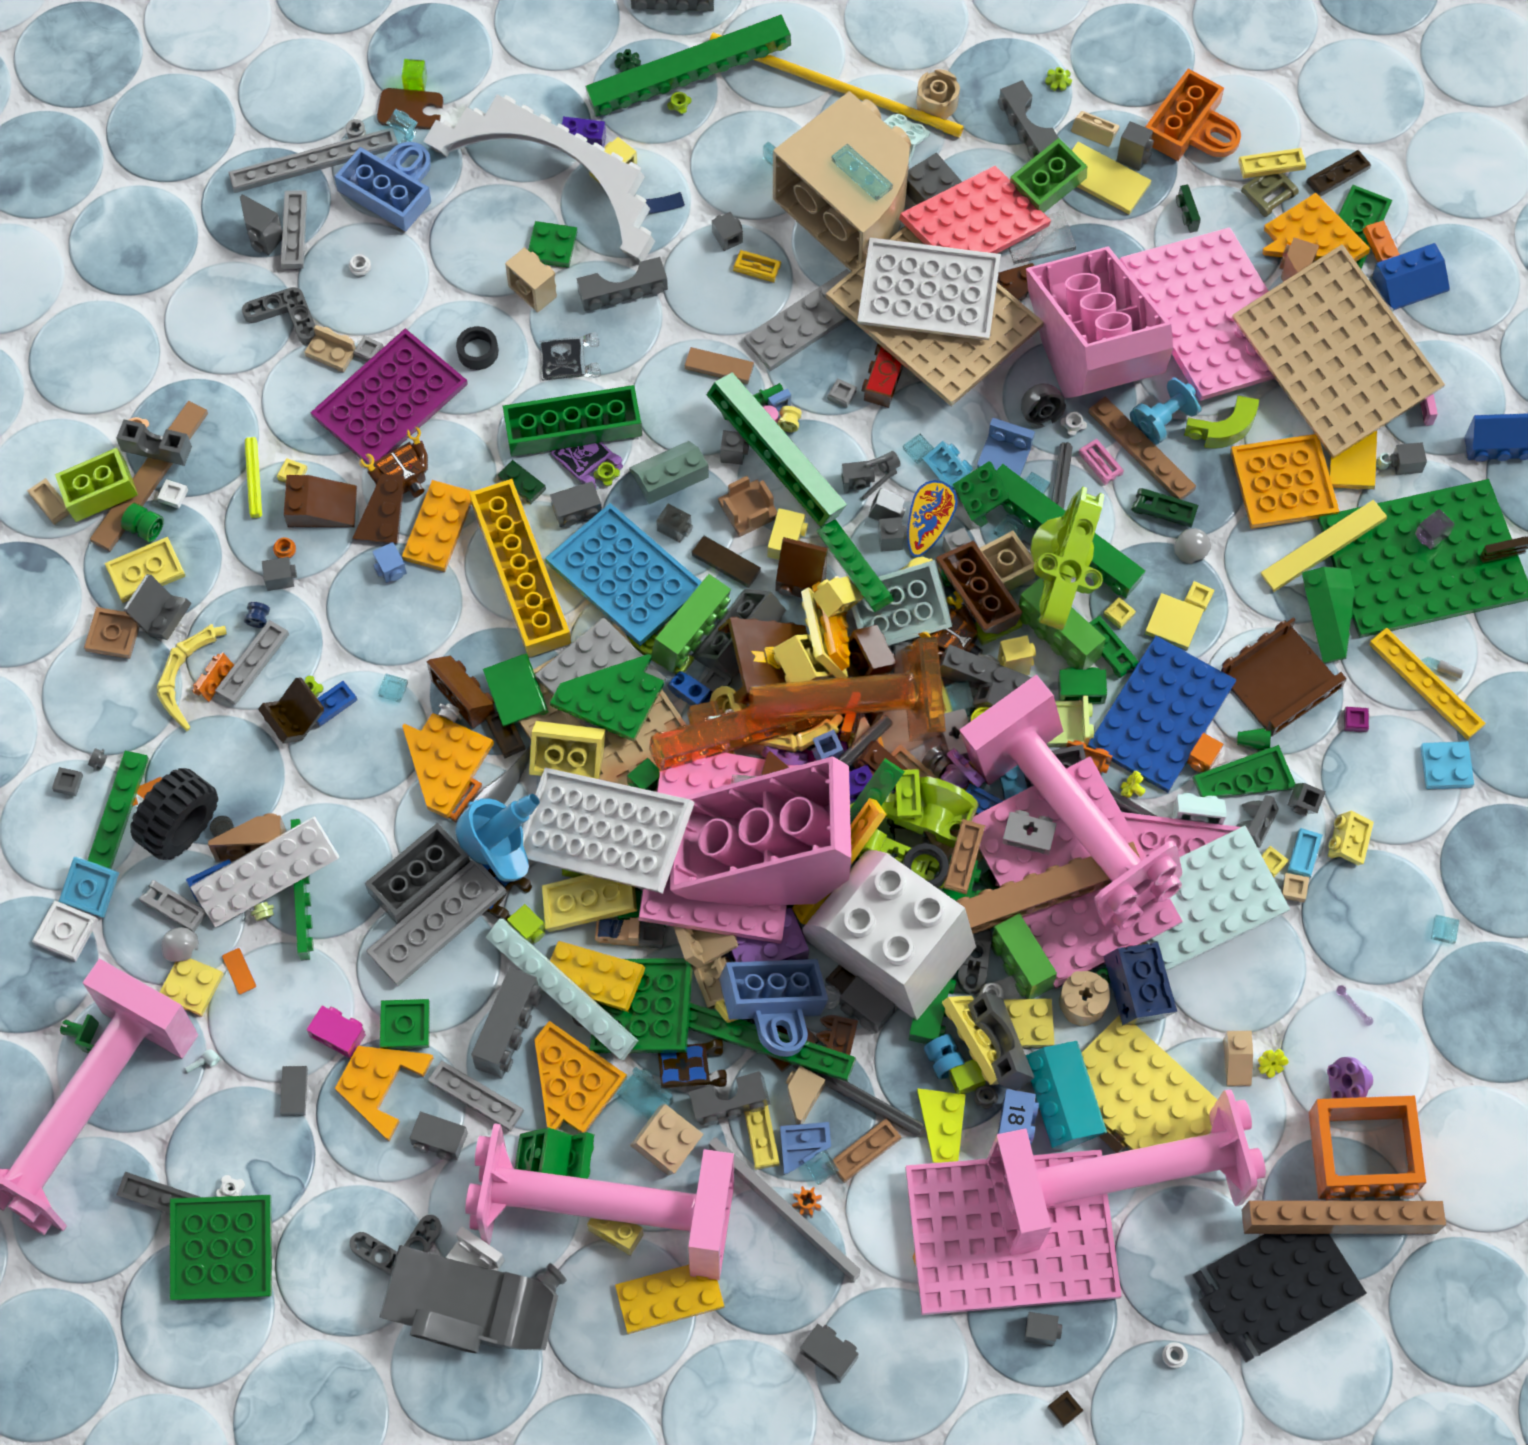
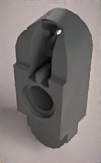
(976, 966)

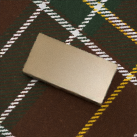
(49, 501)

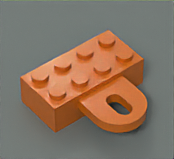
(1190, 117)

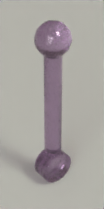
(1341, 990)

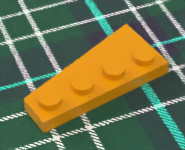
(835, 636)

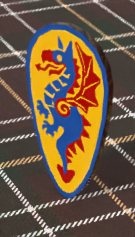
(930, 515)

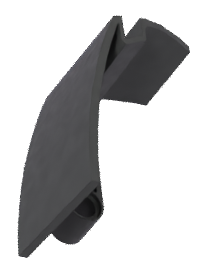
(467, 1303)

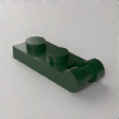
(1165, 507)

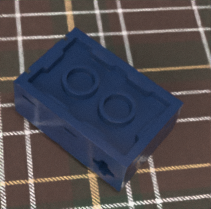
(1140, 983)

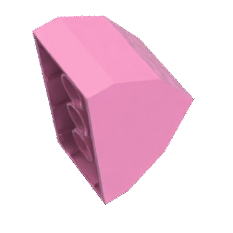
(1097, 323)
(787, 844)

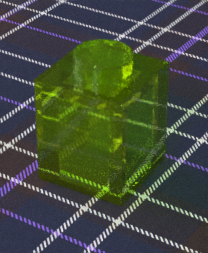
(414, 74)

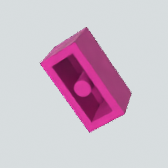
(336, 1031)

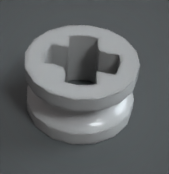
(355, 123)

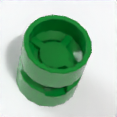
(138, 520)

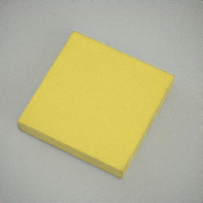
(1174, 621)

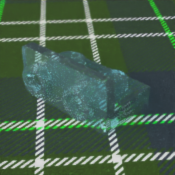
(644, 1093)

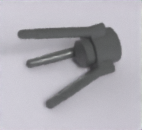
(886, 462)

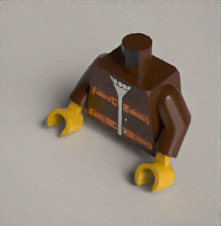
(406, 461)
(961, 634)

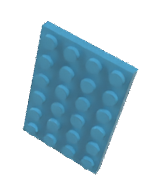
(624, 573)

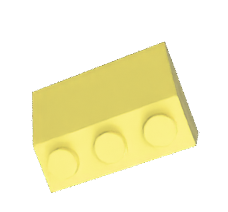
(566, 749)

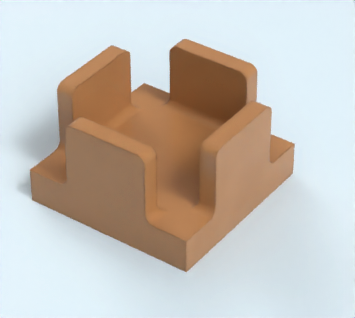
(748, 505)

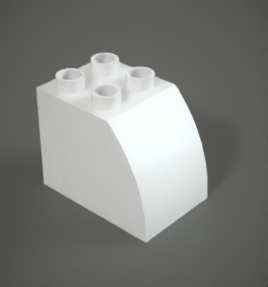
(893, 931)

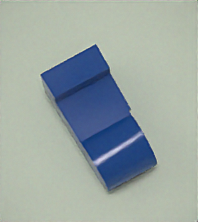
(689, 689)

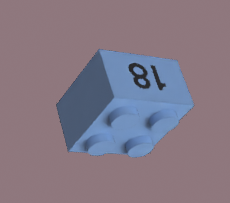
(1018, 1112)

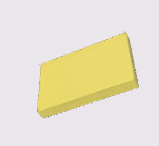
(153, 559)

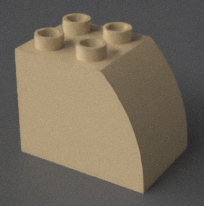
(824, 196)

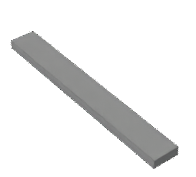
(310, 160)
(790, 1214)

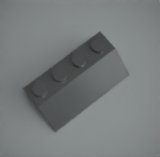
(718, 646)

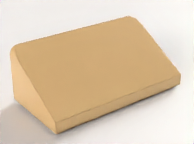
(1095, 128)

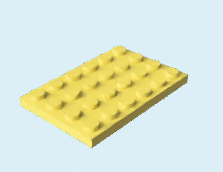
(1145, 1089)

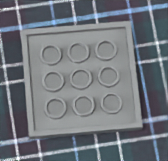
(593, 651)

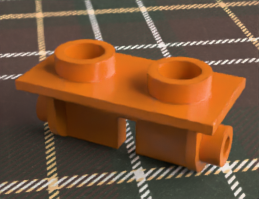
(216, 672)
(1098, 755)

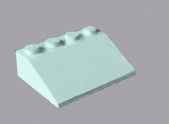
(916, 608)

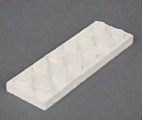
(264, 871)

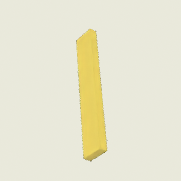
(1323, 545)

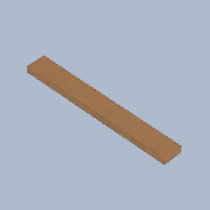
(146, 479)

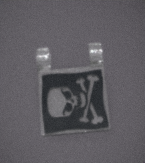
(565, 358)

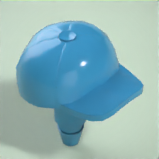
(494, 835)

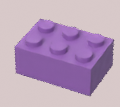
(791, 948)

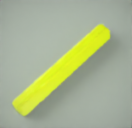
(253, 477)

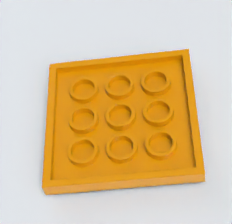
(1284, 481)

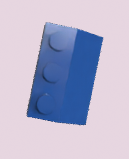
(1412, 276)
(1497, 437)

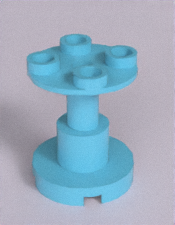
(1153, 420)

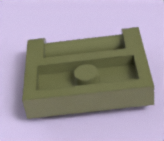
(1264, 186)

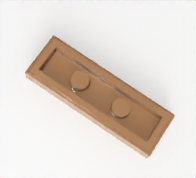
(718, 364)
(964, 856)
(866, 1150)

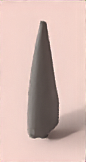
(505, 784)

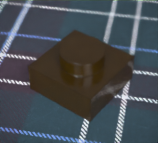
(1114, 1140)

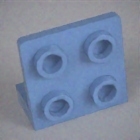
(1007, 446)

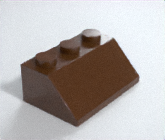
(460, 689)

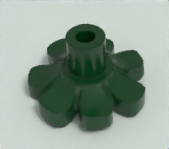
(627, 60)

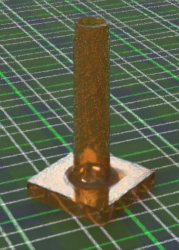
(914, 690)

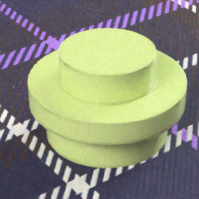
(262, 911)

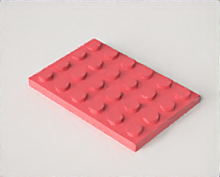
(976, 215)

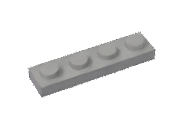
(294, 230)
(252, 662)
(476, 1095)

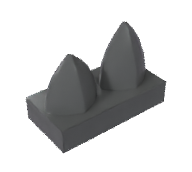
(1263, 814)

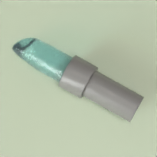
(1443, 667)

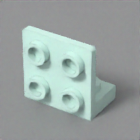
(915, 131)

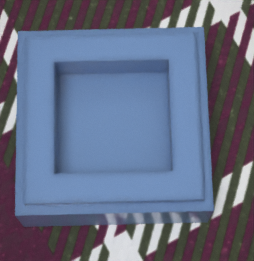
(780, 399)

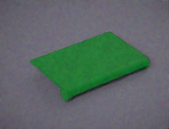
(515, 689)

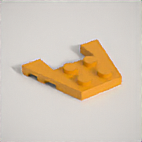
(370, 1078)

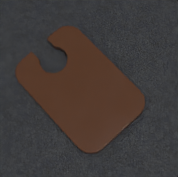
(410, 102)

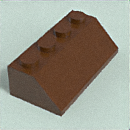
(980, 588)

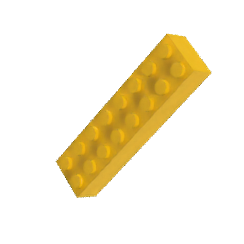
(520, 568)

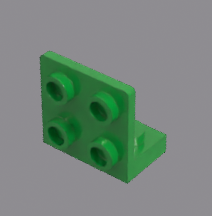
(981, 492)

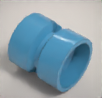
(945, 1046)

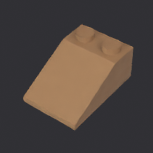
(246, 837)

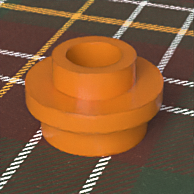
(282, 543)

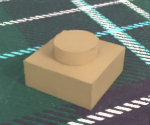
(1295, 887)

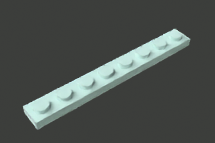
(562, 989)

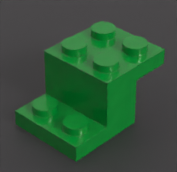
(555, 1152)

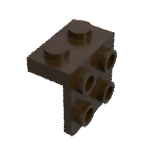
(293, 713)

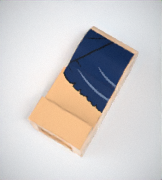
(618, 931)

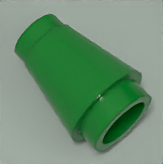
(1256, 739)

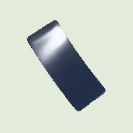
(665, 203)

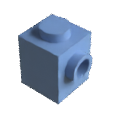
(389, 563)
(827, 746)

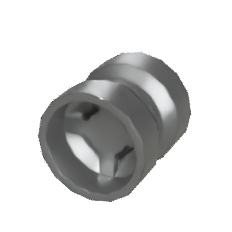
(936, 761)

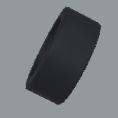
(475, 333)
(934, 851)

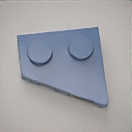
(803, 1143)

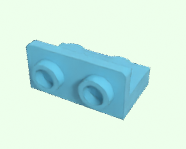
(947, 464)

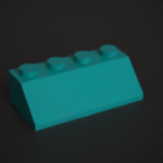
(1065, 1095)

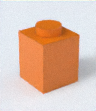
(1204, 753)

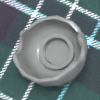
(1192, 545)
(179, 944)

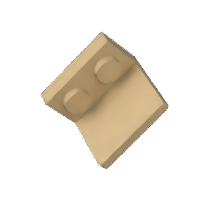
(702, 946)

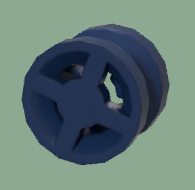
(256, 614)

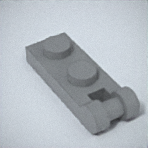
(173, 906)

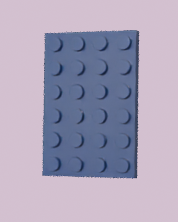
(1162, 713)

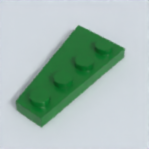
(1249, 775)

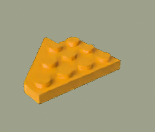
(1315, 223)
(445, 760)
(573, 1079)

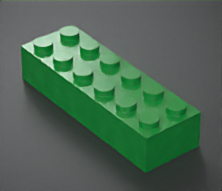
(572, 420)

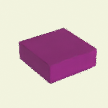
(1356, 719)

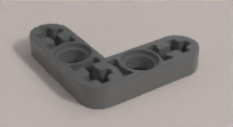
(285, 305)
(370, 1241)

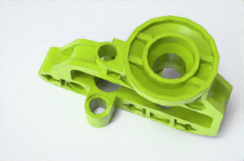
(1063, 552)
(942, 811)

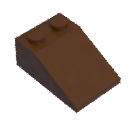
(319, 502)
(800, 567)

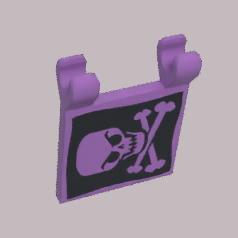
(585, 459)

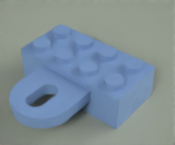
(387, 186)
(775, 996)

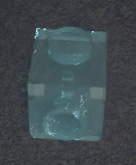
(403, 123)

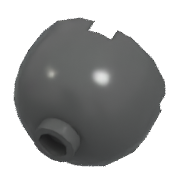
(1042, 404)

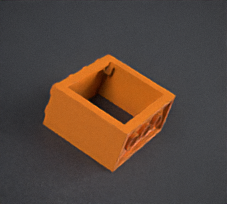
(1360, 1186)

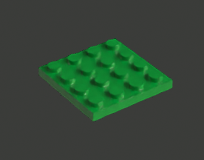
(659, 1008)
(220, 1247)

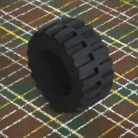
(174, 814)

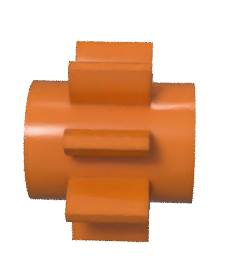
(809, 1209)

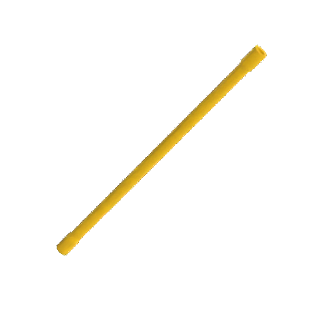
(944, 125)

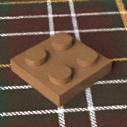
(111, 633)

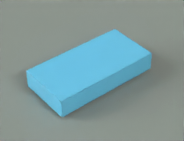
(1304, 853)

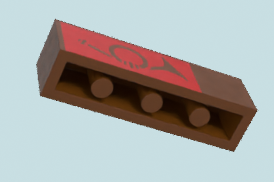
(883, 378)

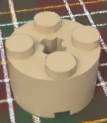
(938, 93)
(1087, 985)

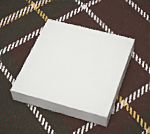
(65, 930)

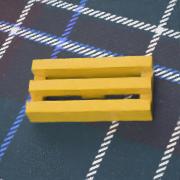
(756, 269)

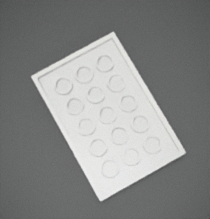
(929, 289)

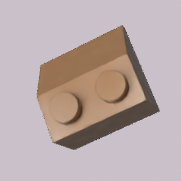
(1297, 257)

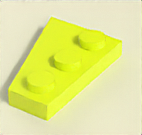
(943, 1123)

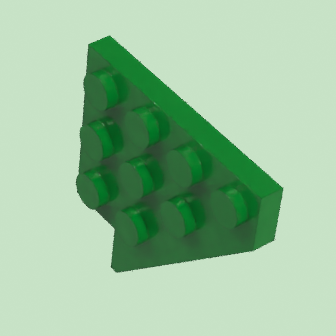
(612, 697)

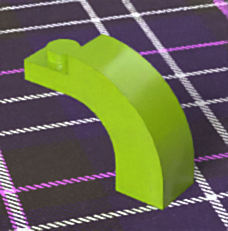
(1228, 431)

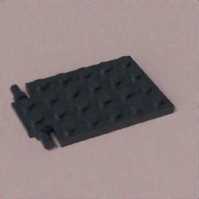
(1276, 1289)

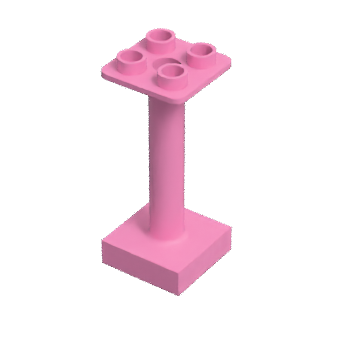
(1017, 734)
(135, 1014)
(1026, 1191)
(701, 1213)

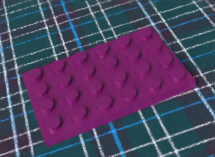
(389, 396)

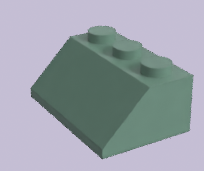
(670, 471)

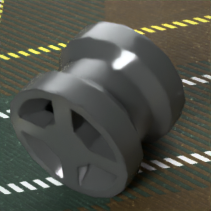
(551, 1277)

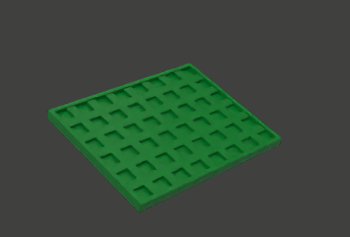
(1408, 584)

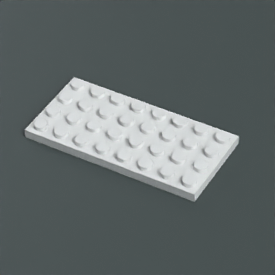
(606, 829)

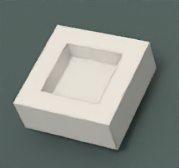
(172, 494)

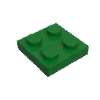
(553, 243)
(405, 1024)

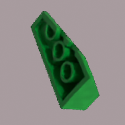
(1331, 602)

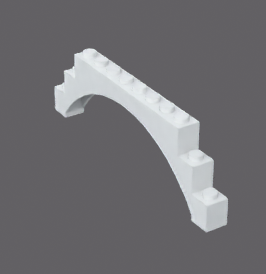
(511, 121)

